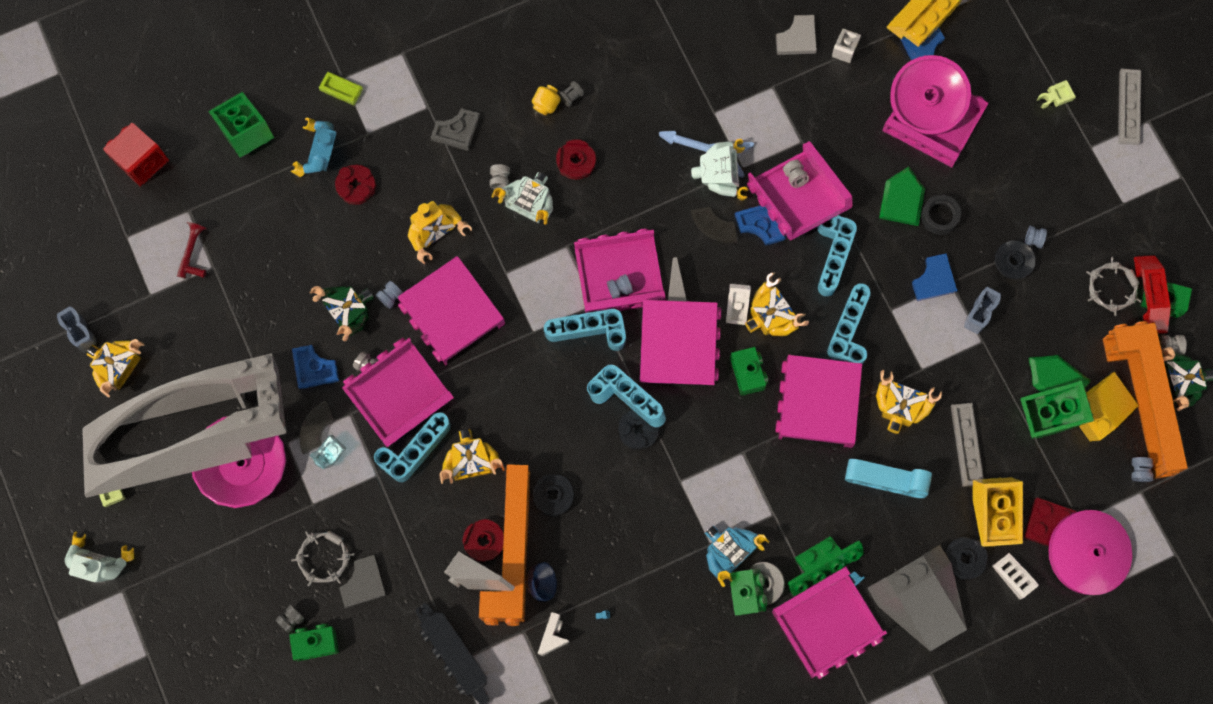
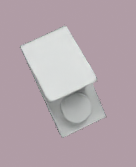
(846, 45)
(737, 304)
(549, 641)

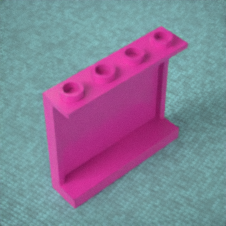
(943, 146)
(806, 206)
(609, 259)
(449, 310)
(679, 342)
(396, 391)
(819, 400)
(828, 623)

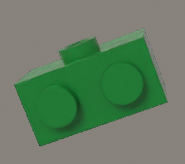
(748, 371)
(748, 592)
(313, 643)

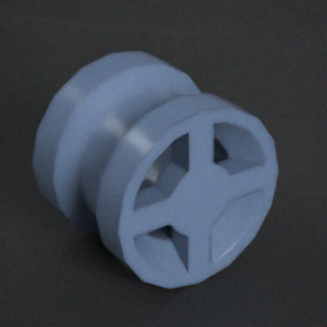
(1035, 236)

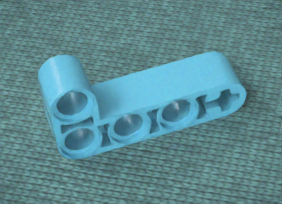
(834, 256)
(851, 323)
(585, 330)
(631, 397)
(415, 445)
(888, 478)

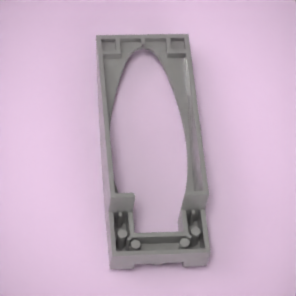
(212, 447)

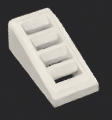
(1026, 577)

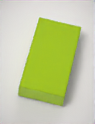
(340, 88)

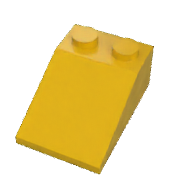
(1110, 407)
(999, 510)

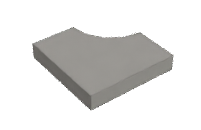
(799, 38)

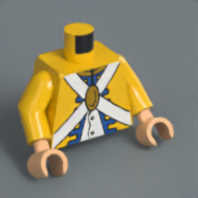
(432, 223)
(772, 312)
(114, 363)
(903, 404)
(469, 459)

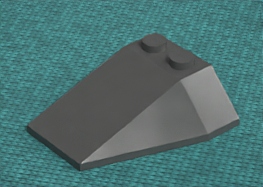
(923, 599)

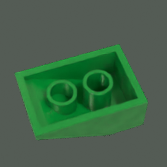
(241, 124)
(1057, 410)

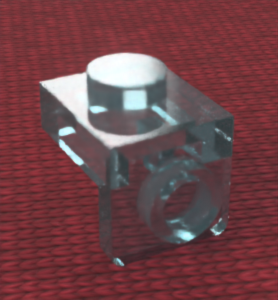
(328, 452)

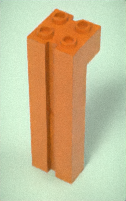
(1142, 349)
(510, 605)

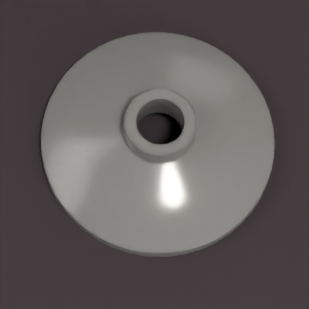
(776, 579)

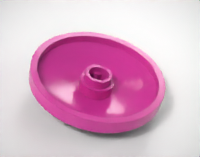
(936, 77)
(1074, 557)

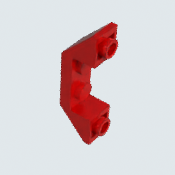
(1155, 291)

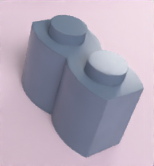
(982, 310)
(76, 329)

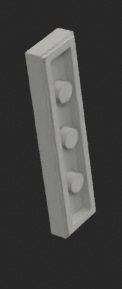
(1129, 106)
(967, 443)

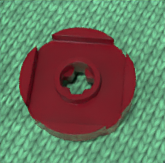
(568, 152)
(355, 173)
(488, 551)

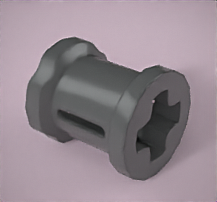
(571, 94)

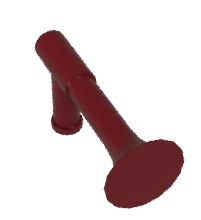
(184, 267)

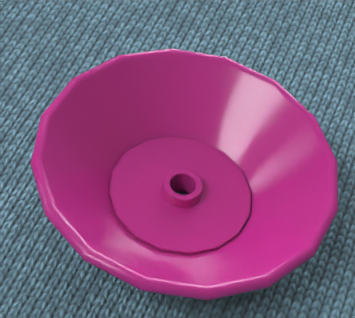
(247, 484)

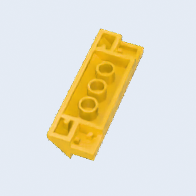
(921, 19)

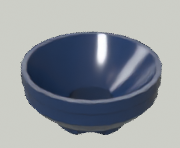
(545, 581)

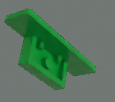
(821, 562)

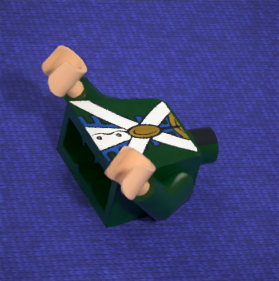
(345, 307)
(1185, 378)

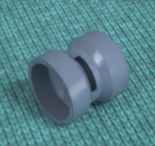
(619, 286)
(389, 294)
(1142, 469)

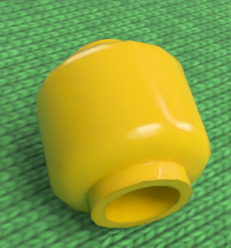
(546, 100)

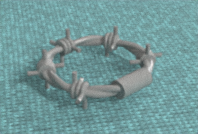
(1131, 277)
(332, 537)

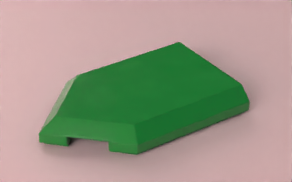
(903, 198)
(1054, 372)

